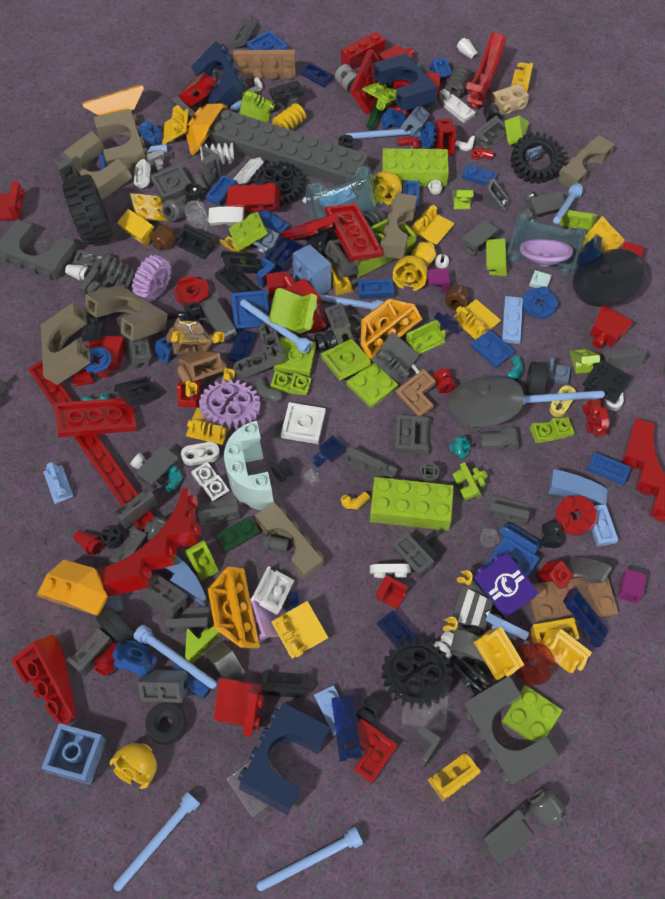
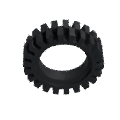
(535, 141)

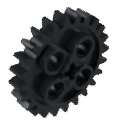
(286, 178)
(430, 688)

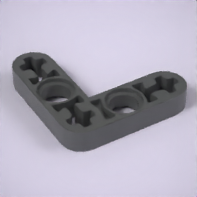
(266, 355)

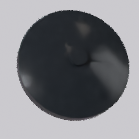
(609, 278)

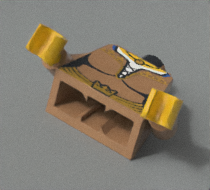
(191, 337)
(200, 365)

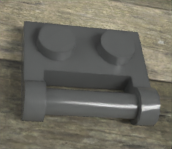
(406, 434)

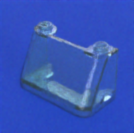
(357, 191)
(531, 230)

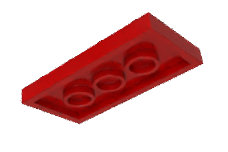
(363, 79)
(310, 227)
(354, 232)
(93, 417)

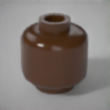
(163, 237)
(456, 296)

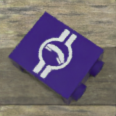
(505, 584)

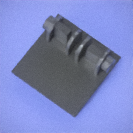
(395, 357)

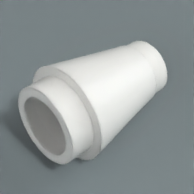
(466, 48)
(77, 271)

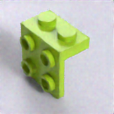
(293, 310)

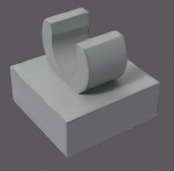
(156, 158)

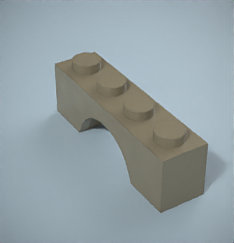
(595, 152)
(403, 210)
(274, 521)

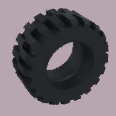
(87, 209)

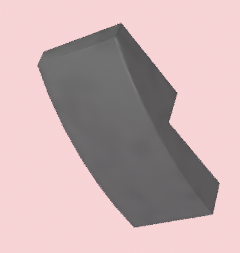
(590, 570)

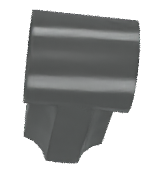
(504, 439)

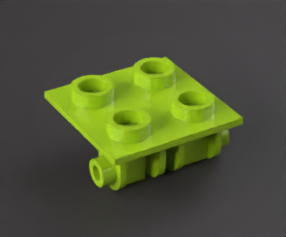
(385, 95)
(256, 108)

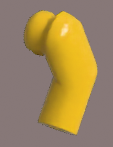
(354, 503)

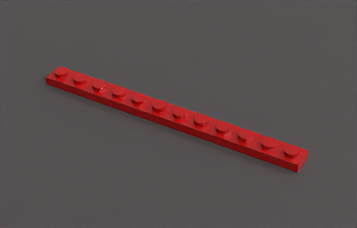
(93, 448)

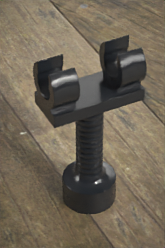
(190, 313)

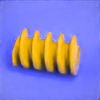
(290, 117)

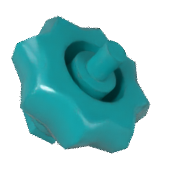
(460, 447)

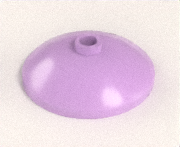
(546, 251)

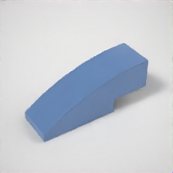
(570, 485)
(186, 581)

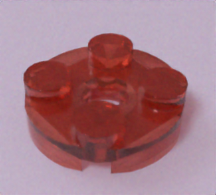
(544, 667)

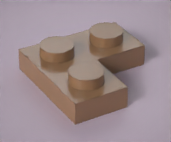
(412, 393)

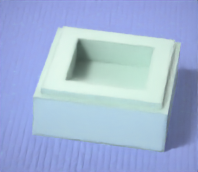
(540, 279)

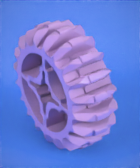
(151, 278)

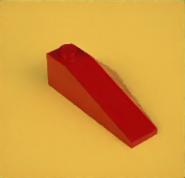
(46, 670)

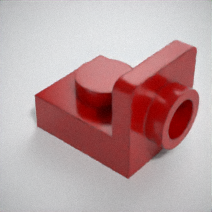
(556, 572)

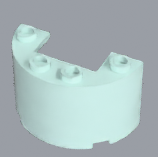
(241, 448)

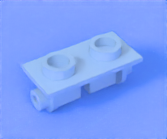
(57, 483)

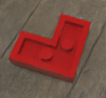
(377, 748)

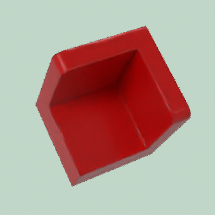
(275, 281)
(320, 320)
(184, 400)
(391, 592)

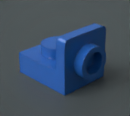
(441, 66)
(392, 117)
(267, 268)
(163, 350)

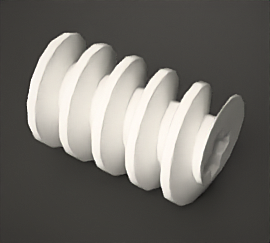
(223, 153)

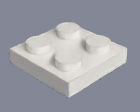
(303, 423)

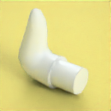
(258, 85)
(465, 147)

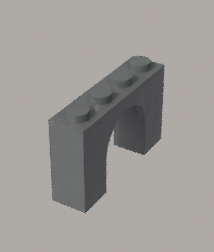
(49, 264)
(515, 764)

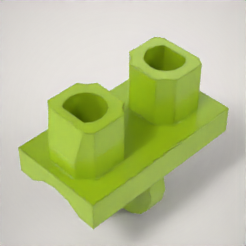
(465, 475)

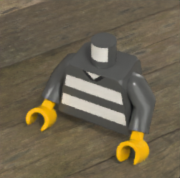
(471, 608)

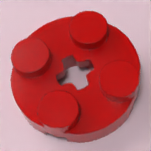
(191, 283)
(596, 418)
(582, 524)

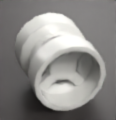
(444, 644)

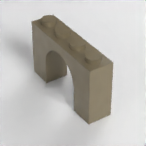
(122, 124)
(107, 179)
(143, 318)
(59, 362)

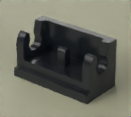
(195, 241)
(284, 684)

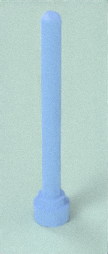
(384, 133)
(574, 192)
(350, 302)
(302, 344)
(563, 396)
(144, 635)
(187, 805)
(350, 839)

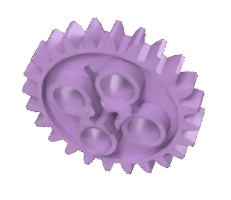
(229, 404)

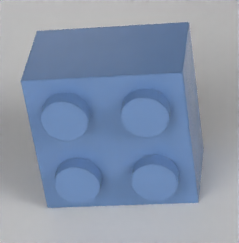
(313, 267)
(74, 754)

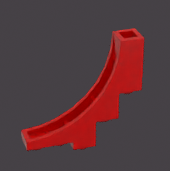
(488, 68)
(641, 455)
(160, 552)

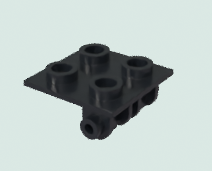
(606, 379)

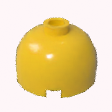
(386, 186)
(410, 269)
(132, 761)

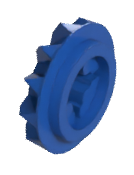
(428, 134)
(148, 135)
(100, 354)

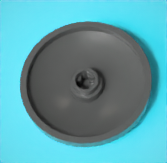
(485, 401)

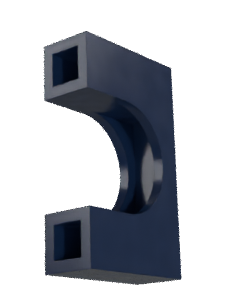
(404, 68)
(231, 83)
(259, 778)

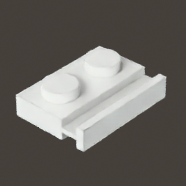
(272, 590)

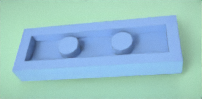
(512, 320)

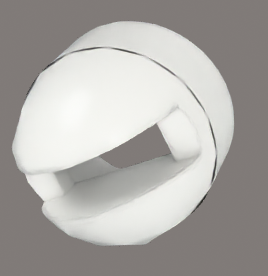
(435, 187)
(438, 259)
(138, 461)

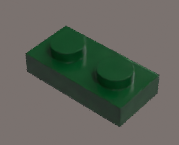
(237, 534)

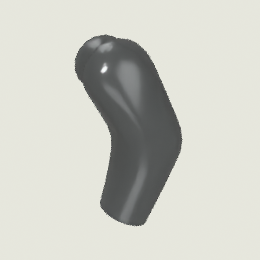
(266, 392)

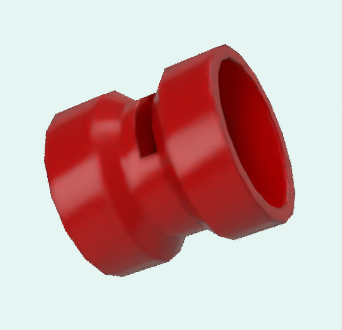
(444, 381)

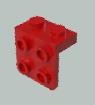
(12, 203)
(239, 704)

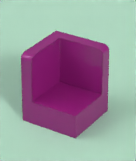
(439, 277)
(631, 586)

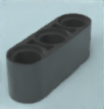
(217, 318)
(464, 647)

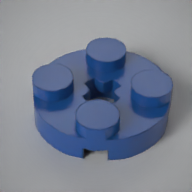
(539, 294)
(134, 657)

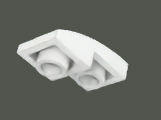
(225, 215)
(209, 481)

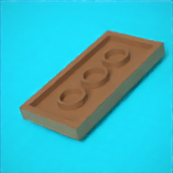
(265, 63)
(549, 603)

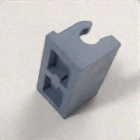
(416, 119)

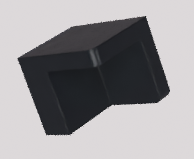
(432, 546)

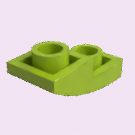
(293, 384)
(553, 430)

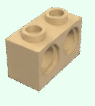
(510, 99)

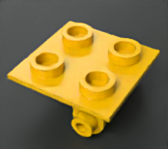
(176, 125)
(148, 206)
(431, 225)
(610, 237)
(476, 319)
(203, 431)
(299, 629)

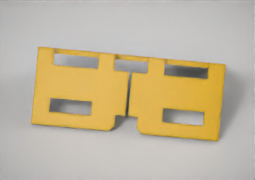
(231, 246)

